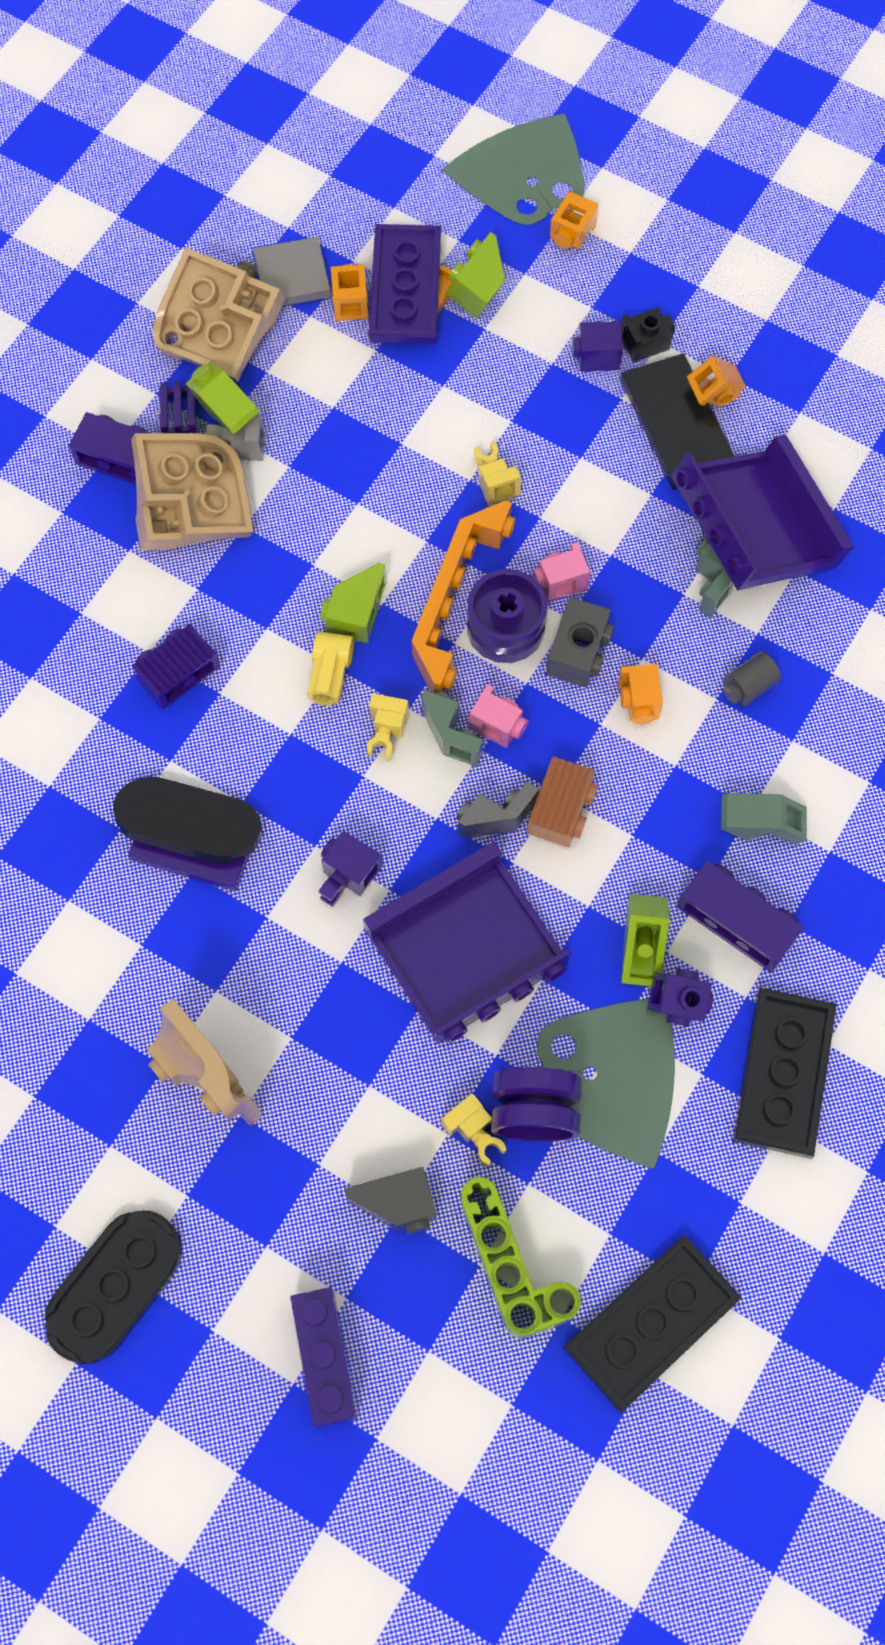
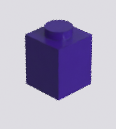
(598, 346)

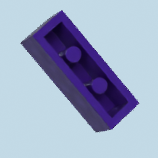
(105, 446)
(740, 915)
(323, 1357)

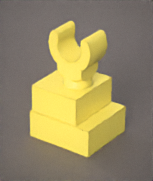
(495, 478)
(390, 720)
(470, 1121)

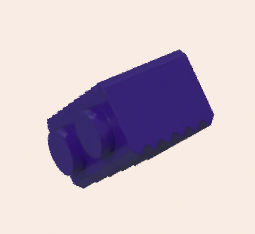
(175, 665)

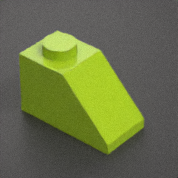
(221, 397)
(355, 604)
(644, 938)

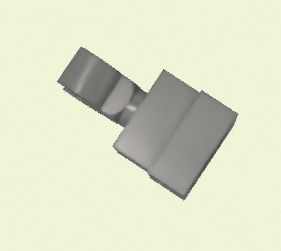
(247, 441)

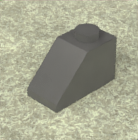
(397, 1200)

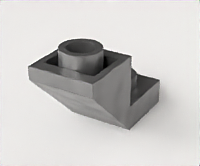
(487, 818)

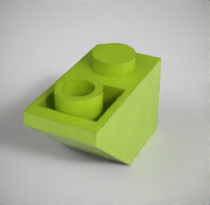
(479, 278)

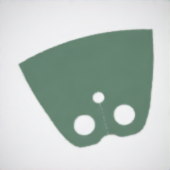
(501, 164)
(635, 1067)

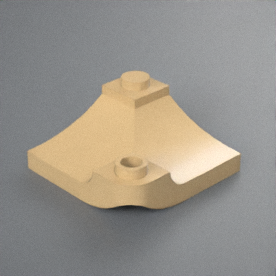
(214, 313)
(188, 490)
(189, 1058)

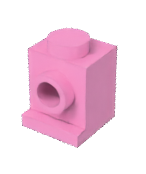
(563, 573)
(497, 718)

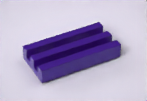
(177, 392)

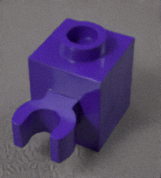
(349, 865)

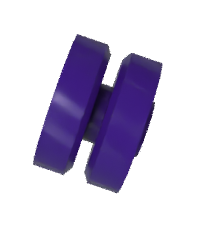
(506, 616)
(536, 1104)

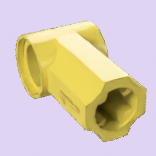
(330, 657)

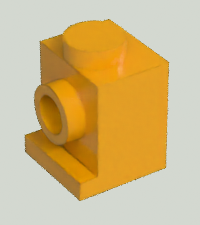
(569, 227)
(349, 292)
(722, 388)
(640, 692)

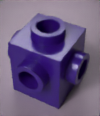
(681, 996)

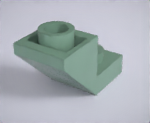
(718, 584)
(441, 715)
(760, 814)

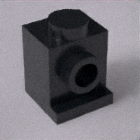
(646, 334)

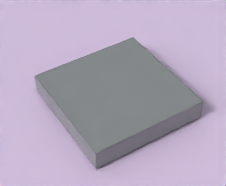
(294, 269)

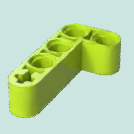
(509, 1255)

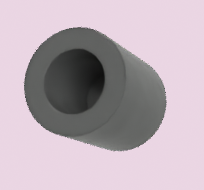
(751, 679)

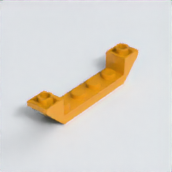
(482, 527)

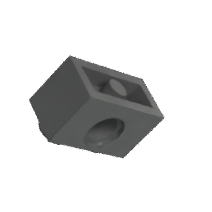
(584, 623)

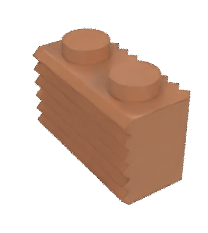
(561, 802)

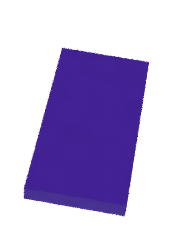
(405, 284)

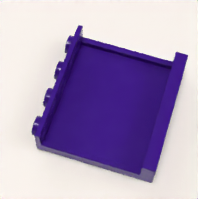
(763, 515)
(465, 944)

